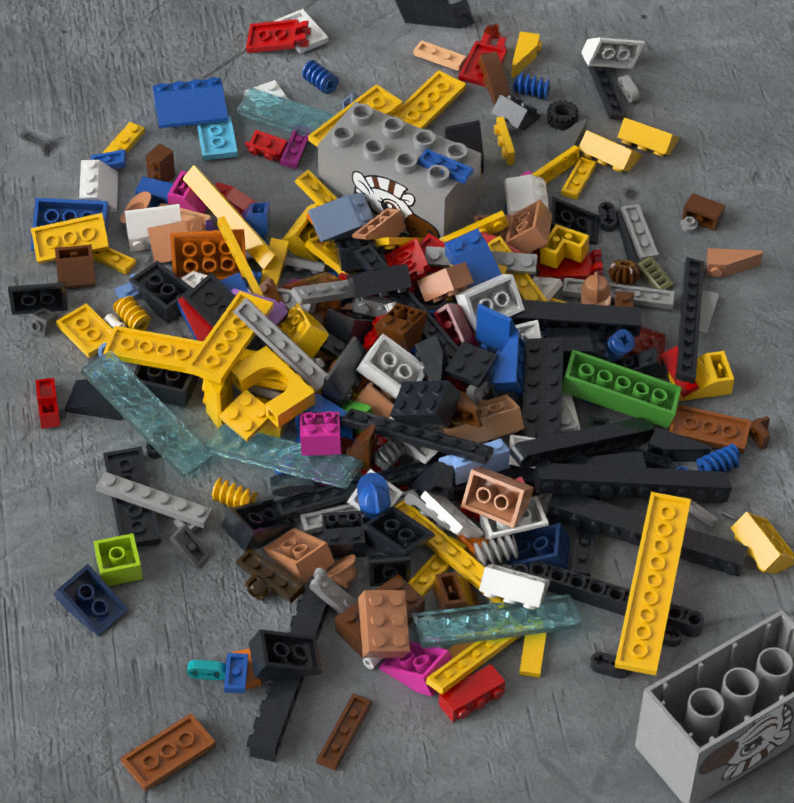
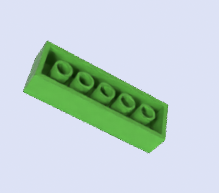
(620, 389)

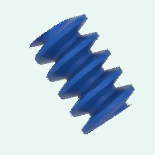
(319, 77)
(532, 86)
(619, 345)
(720, 460)

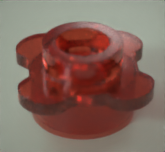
(493, 29)

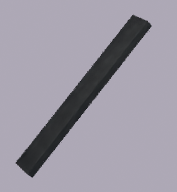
(419, 436)

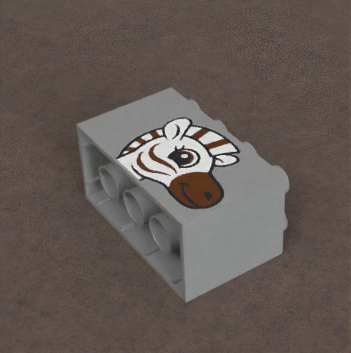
(379, 158)
(722, 711)

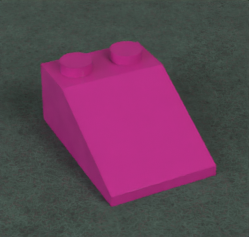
(416, 667)

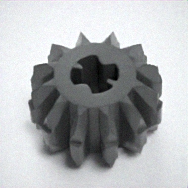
(389, 454)

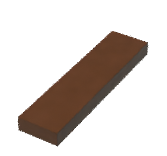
(344, 732)

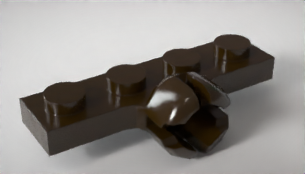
(268, 578)

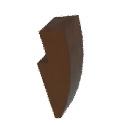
(494, 75)

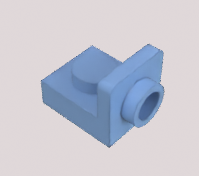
(127, 290)

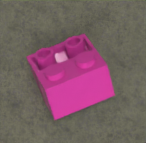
(185, 196)
(320, 433)

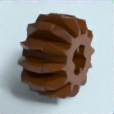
(624, 272)

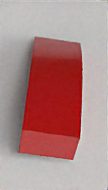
(47, 403)

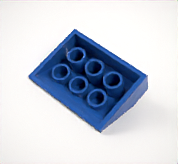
(190, 102)
(57, 210)

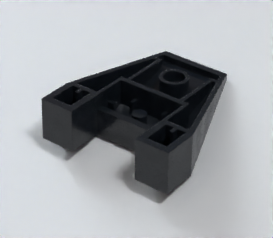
(436, 13)

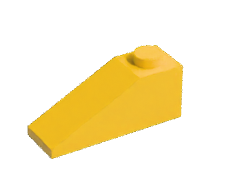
(525, 52)

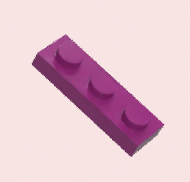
(294, 150)

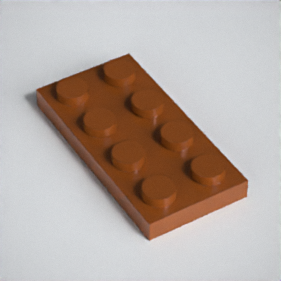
(711, 427)
(168, 752)

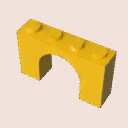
(267, 365)

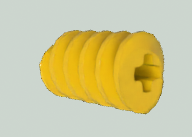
(132, 313)
(230, 495)

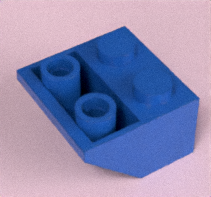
(258, 217)

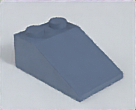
(340, 217)

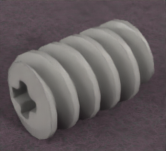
(496, 550)

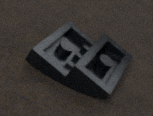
(284, 484)

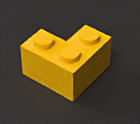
(564, 243)

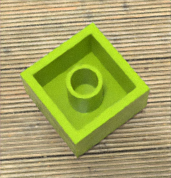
(118, 559)

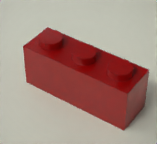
(472, 693)

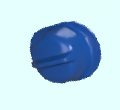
(373, 495)

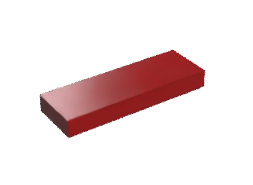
(670, 359)

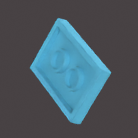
(217, 140)

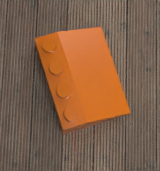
(205, 253)

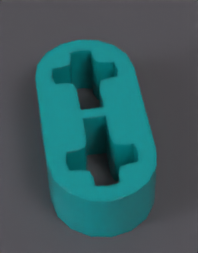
(206, 670)

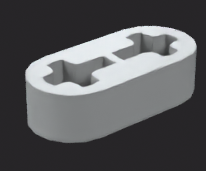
(628, 89)

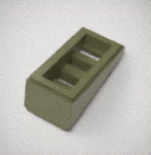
(649, 265)

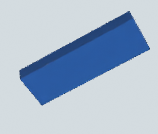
(457, 170)

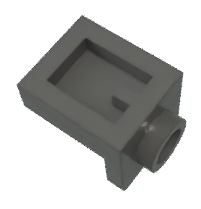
(41, 320)

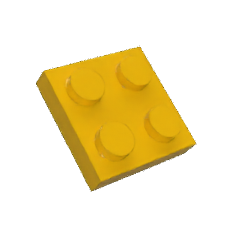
(245, 415)

